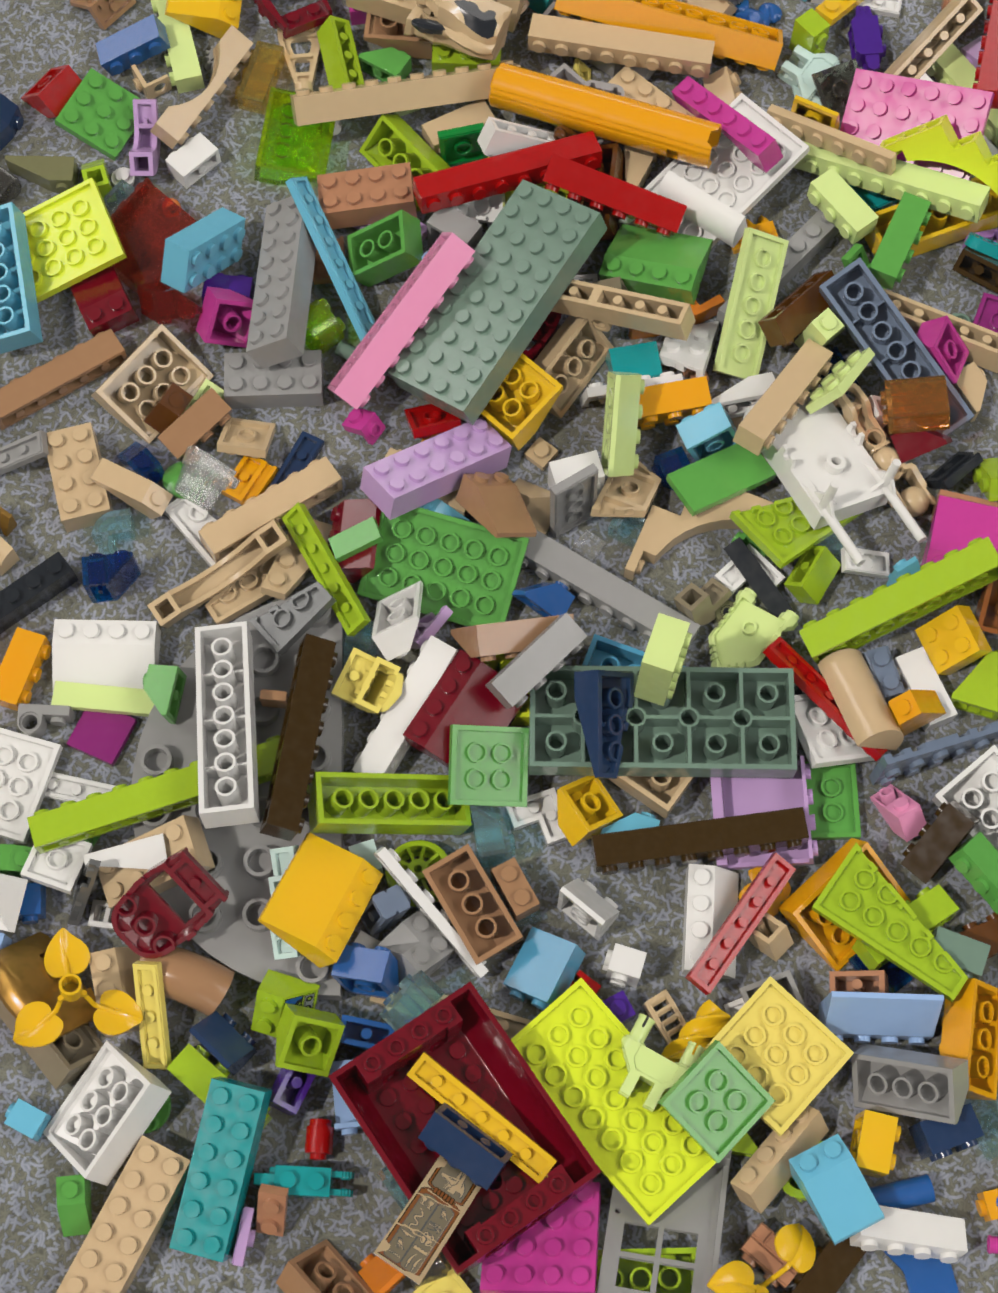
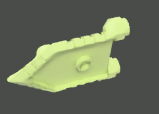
(747, 632)

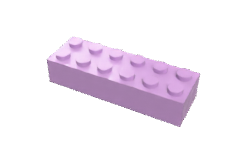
(434, 467)

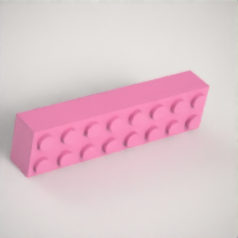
(401, 319)

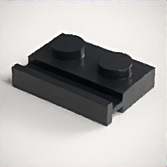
(953, 470)

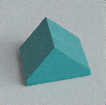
(635, 358)

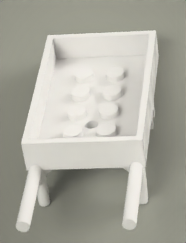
(832, 473)

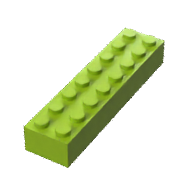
(903, 601)

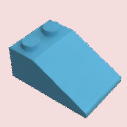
(835, 1189)

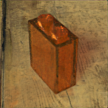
(915, 404)

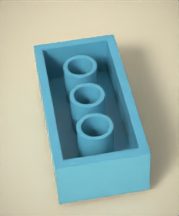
(202, 249)

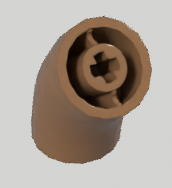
(194, 979)

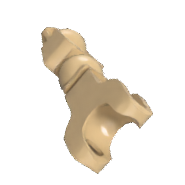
(914, 498)

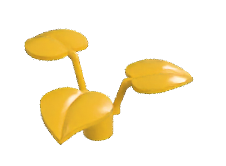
(66, 958)
(792, 1245)

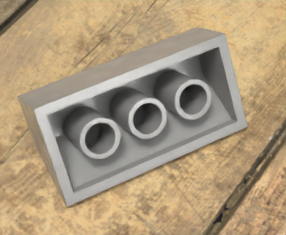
(909, 1083)

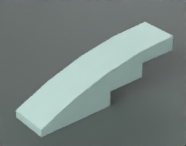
(280, 860)

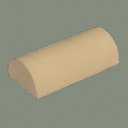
(860, 700)

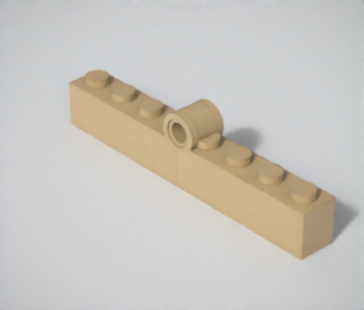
(628, 309)

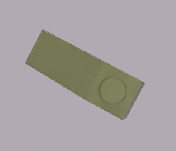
(49, 172)

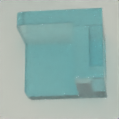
(117, 194)
(626, 529)

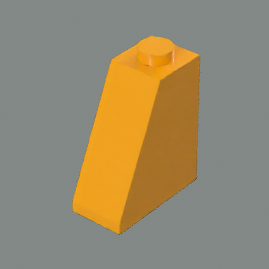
(915, 709)

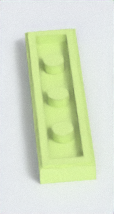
(102, 698)

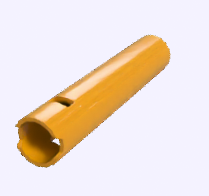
(605, 113)

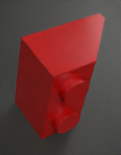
(52, 91)

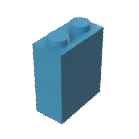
(543, 968)

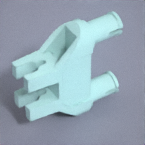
(800, 68)

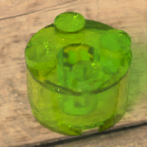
(322, 327)

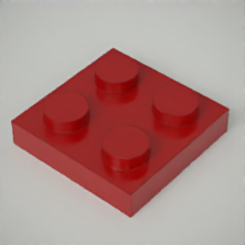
(429, 420)

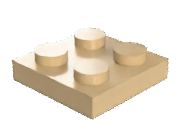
(246, 438)

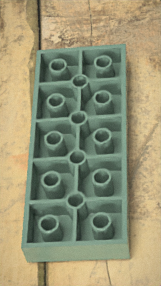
(499, 301)
(714, 726)

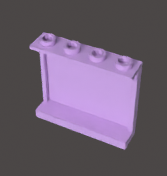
(760, 795)

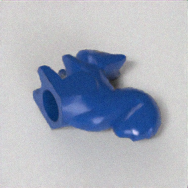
(765, 15)

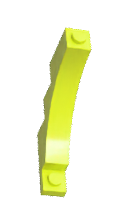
(939, 143)

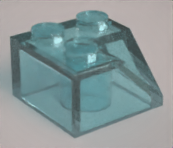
(491, 835)

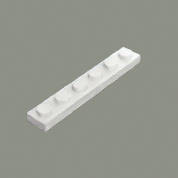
(424, 901)

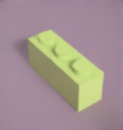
(842, 206)

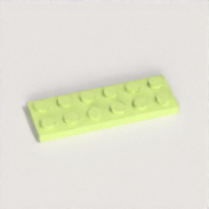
(750, 299)

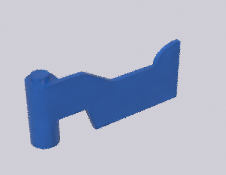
(920, 1275)

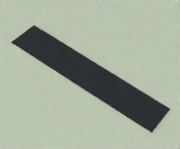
(757, 577)

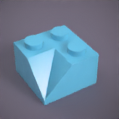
(707, 431)

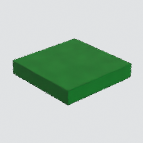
(461, 144)

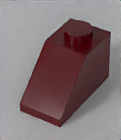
(918, 443)

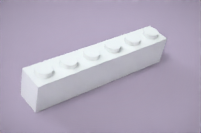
(386, 743)

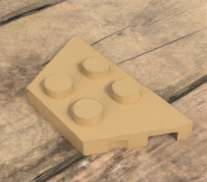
(627, 495)

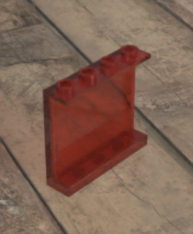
(142, 227)

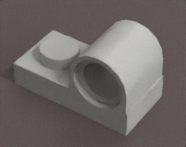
(55, 714)

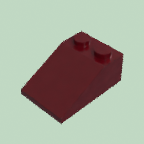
(104, 302)

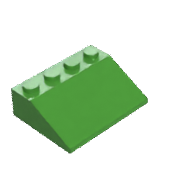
(657, 263)

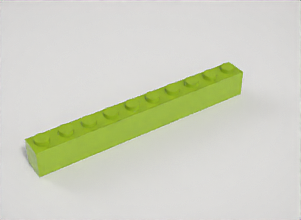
(129, 804)

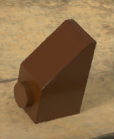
(168, 407)

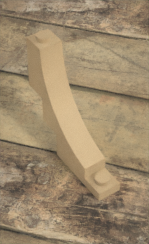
(666, 529)

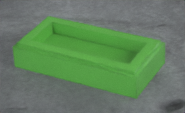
(355, 539)

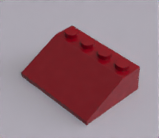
(457, 700)

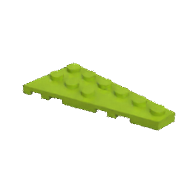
(781, 530)
(877, 916)

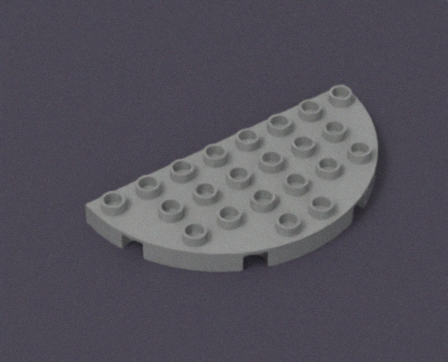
(241, 851)

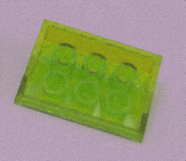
(290, 149)

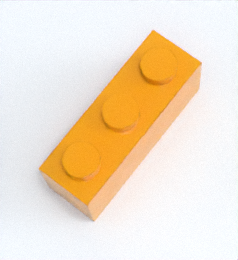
(22, 667)

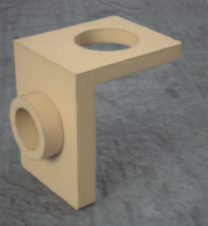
(149, 88)

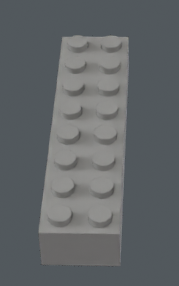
(281, 287)

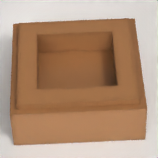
(273, 698)

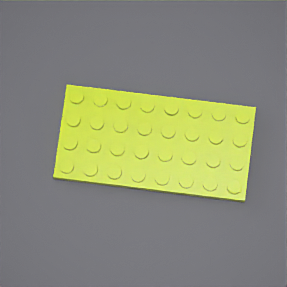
(582, 1066)

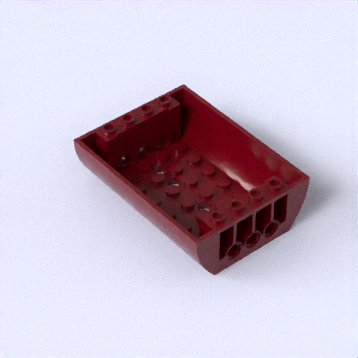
(478, 1052)

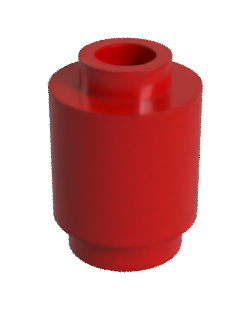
(319, 1139)

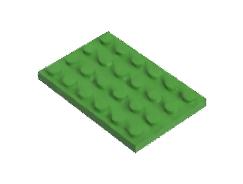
(455, 562)

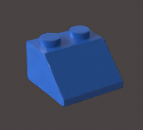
(367, 971)

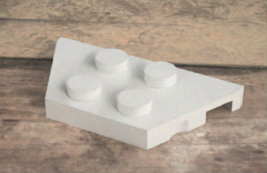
(691, 353)

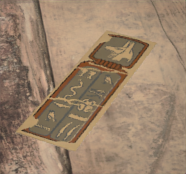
(427, 1220)

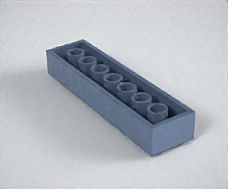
(878, 324)

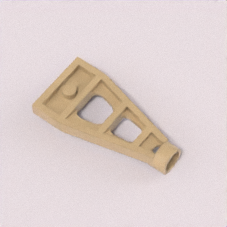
(302, 80)

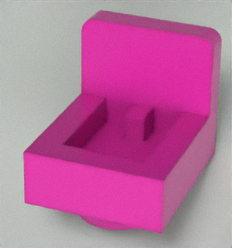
(365, 424)

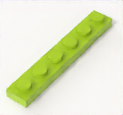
(326, 568)

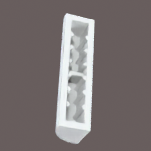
(704, 209)

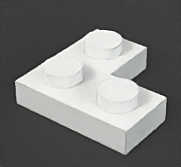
(734, 580)
(542, 809)

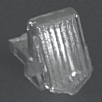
(203, 478)

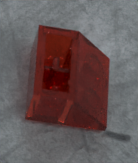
(164, 303)

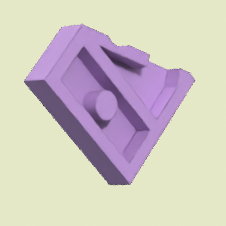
(430, 625)

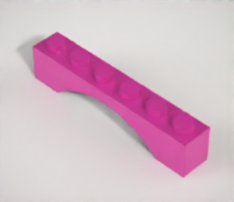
(749, 138)

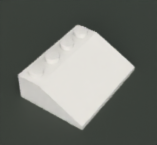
(104, 651)
(978, 793)
(106, 1114)

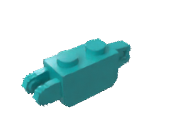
(305, 1181)

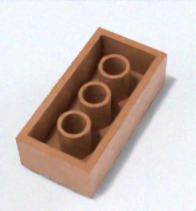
(366, 194)

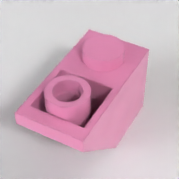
(899, 812)

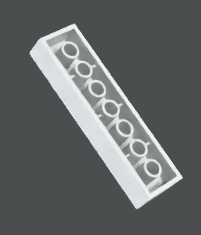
(226, 725)

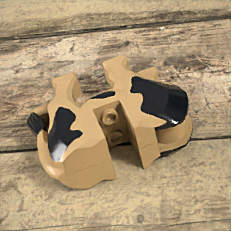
(467, 26)

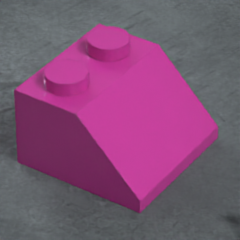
(225, 317)
(944, 346)

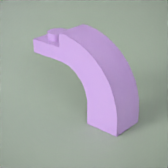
(146, 147)

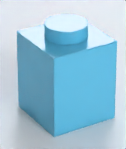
(27, 1119)

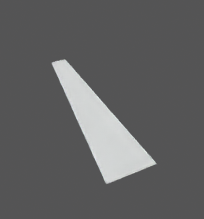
(135, 854)

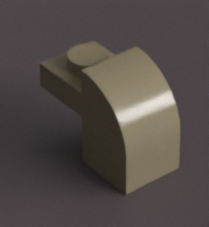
(701, 603)

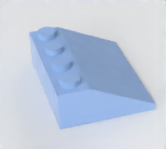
(881, 1016)

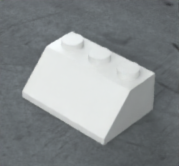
(397, 621)

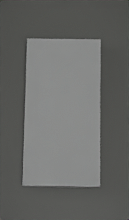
(573, 500)

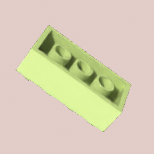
(663, 659)

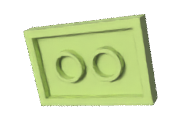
(840, 379)

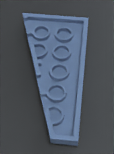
(931, 754)

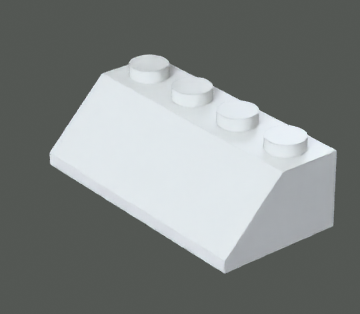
(709, 900)

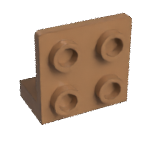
(104, 11)

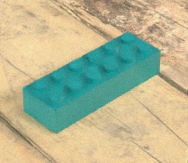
(220, 1169)

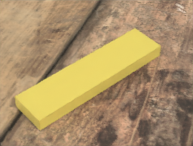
(154, 1027)

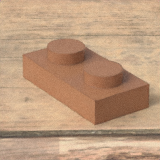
(272, 1210)

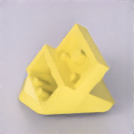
(369, 682)

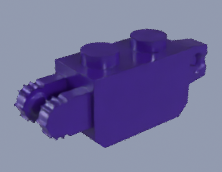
(866, 40)

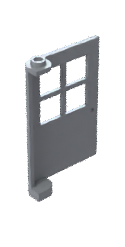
(693, 1213)

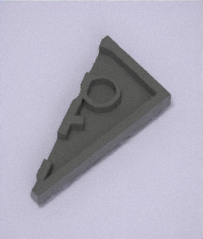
(85, 887)

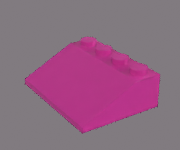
(957, 524)

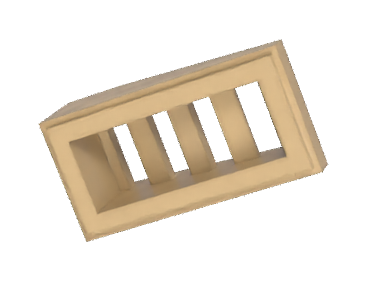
(671, 1006)

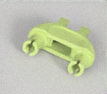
(650, 1066)

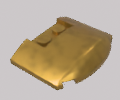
(27, 981)

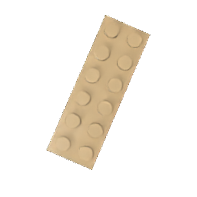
(128, 1221)

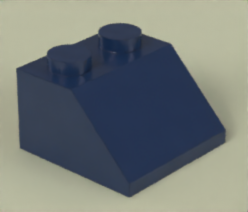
(224, 1042)

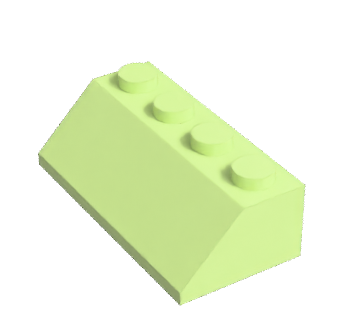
(621, 423)

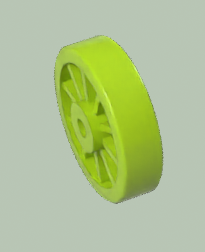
(409, 851)

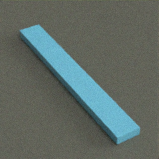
(331, 254)

